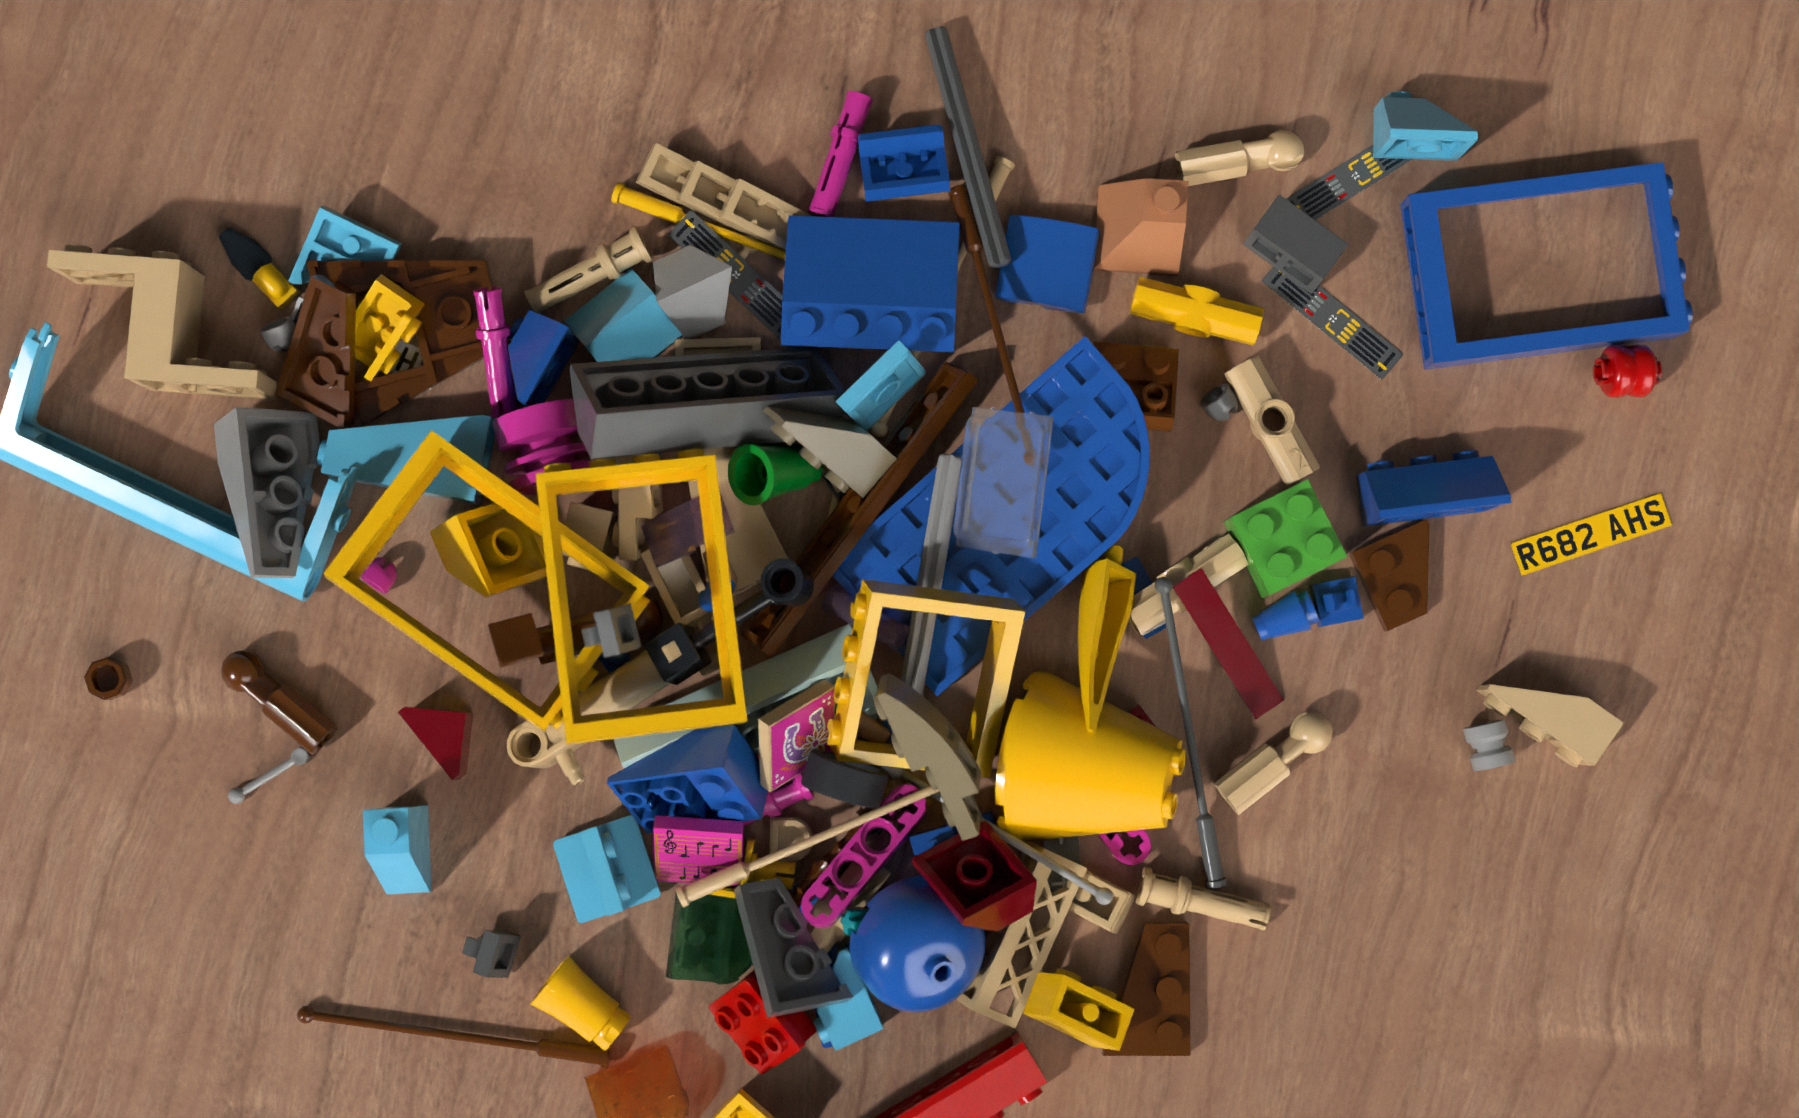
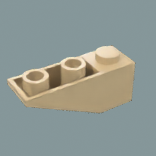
(1568, 722)

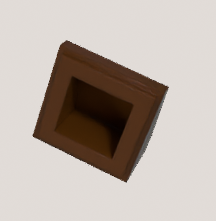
(515, 640)

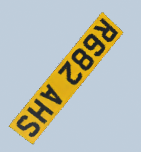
(1591, 534)

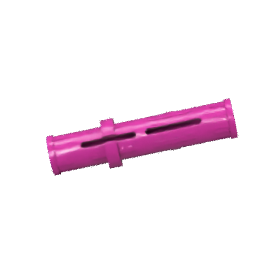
(840, 154)
(493, 335)

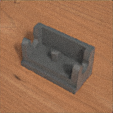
(1295, 244)

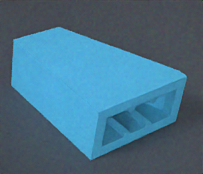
(399, 847)

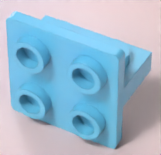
(606, 869)

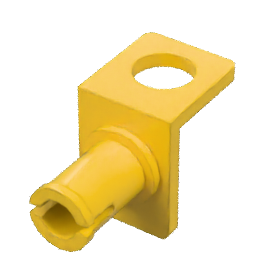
(764, 873)

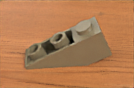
(838, 443)

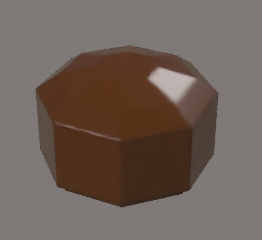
(108, 678)

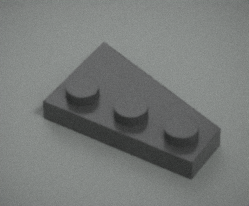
(785, 958)

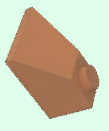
(1141, 226)

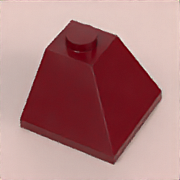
(979, 879)

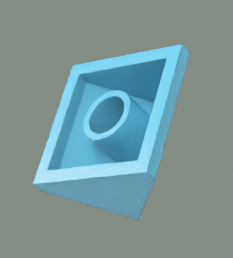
(624, 322)

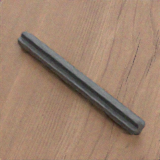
(968, 147)

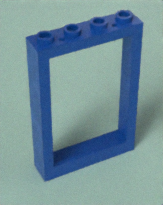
(1431, 282)

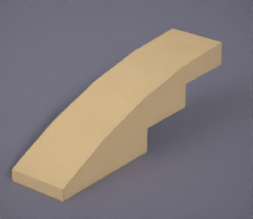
(718, 196)

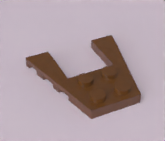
(447, 331)

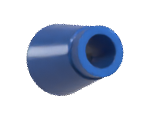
(1287, 616)

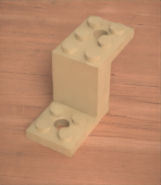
(163, 322)

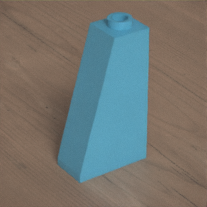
(385, 450)

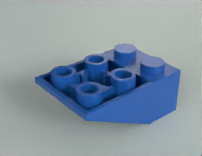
(696, 776)

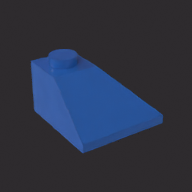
(539, 355)

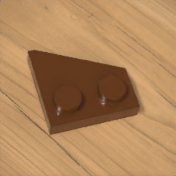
(1396, 574)

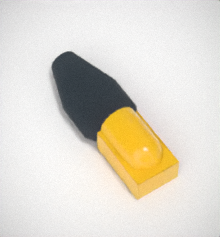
(256, 265)

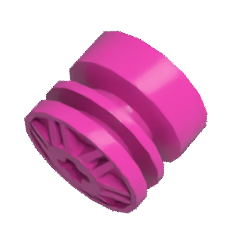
(542, 437)

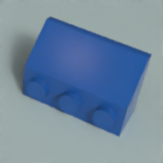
(1430, 488)

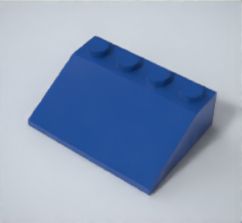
(870, 283)

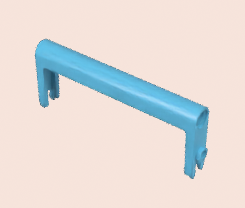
(141, 496)

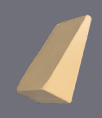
(1106, 916)

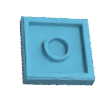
(881, 386)

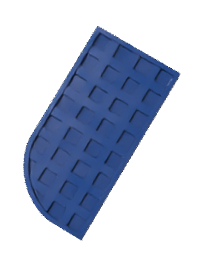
(1089, 501)

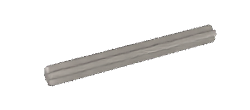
(932, 568)

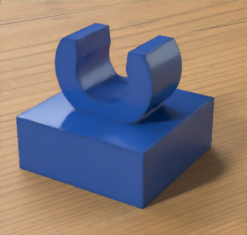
(1337, 601)

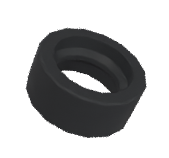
(844, 781)

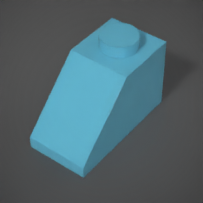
(848, 1020)

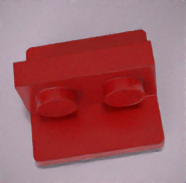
(761, 1039)

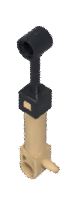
(666, 661)

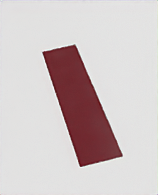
(1228, 643)

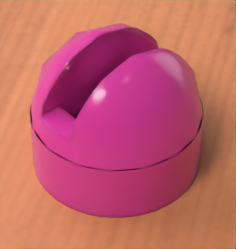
(380, 578)

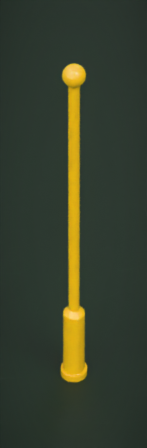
(675, 214)

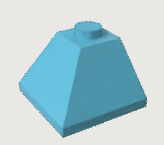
(1418, 130)

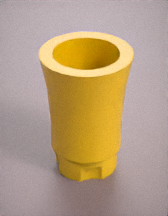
(581, 1004)

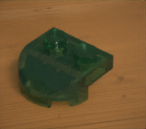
(708, 941)

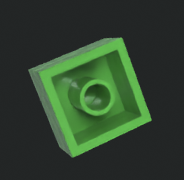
(1285, 538)

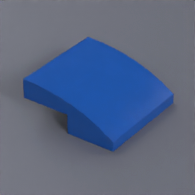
(1048, 263)

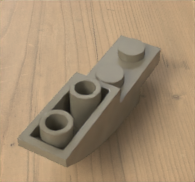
(933, 743)

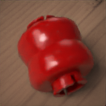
(1627, 371)

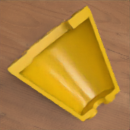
(1076, 781)

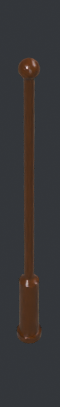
(973, 245)
(543, 1047)

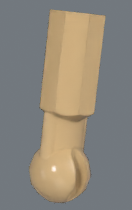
(1233, 159)
(1270, 764)

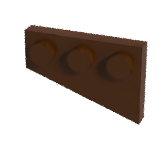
(322, 354)
(1159, 993)

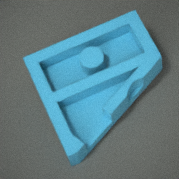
(341, 238)

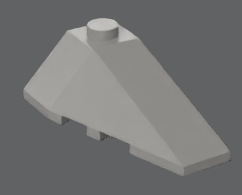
(268, 477)

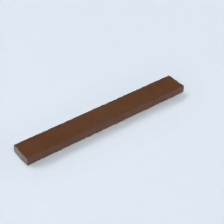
(854, 513)

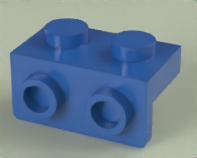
(903, 162)

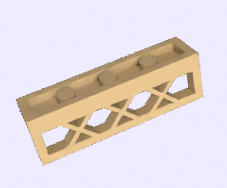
(1003, 943)

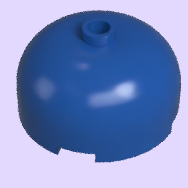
(915, 948)

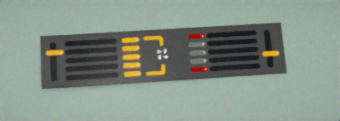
(1344, 182)
(745, 282)
(1337, 323)

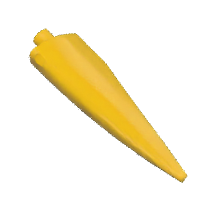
(1102, 619)

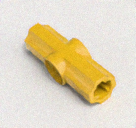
(1196, 311)

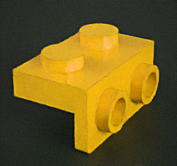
(382, 322)

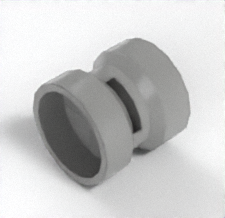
(1488, 742)

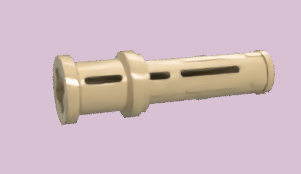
(541, 296)
(1183, 896)

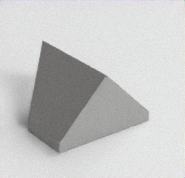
(692, 290)

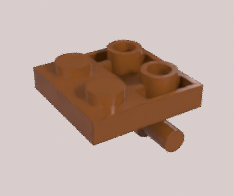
(1151, 376)

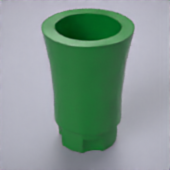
(769, 471)

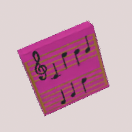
(695, 847)

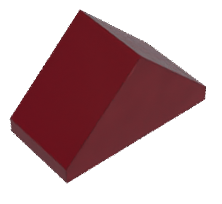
(444, 735)

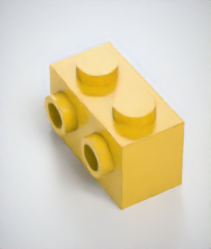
(1079, 1010)

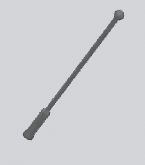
(1204, 821)

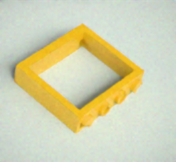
(858, 649)

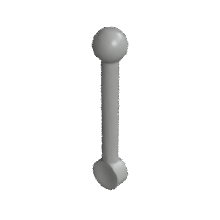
(298, 756)

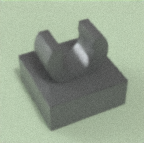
(614, 631)
(493, 952)

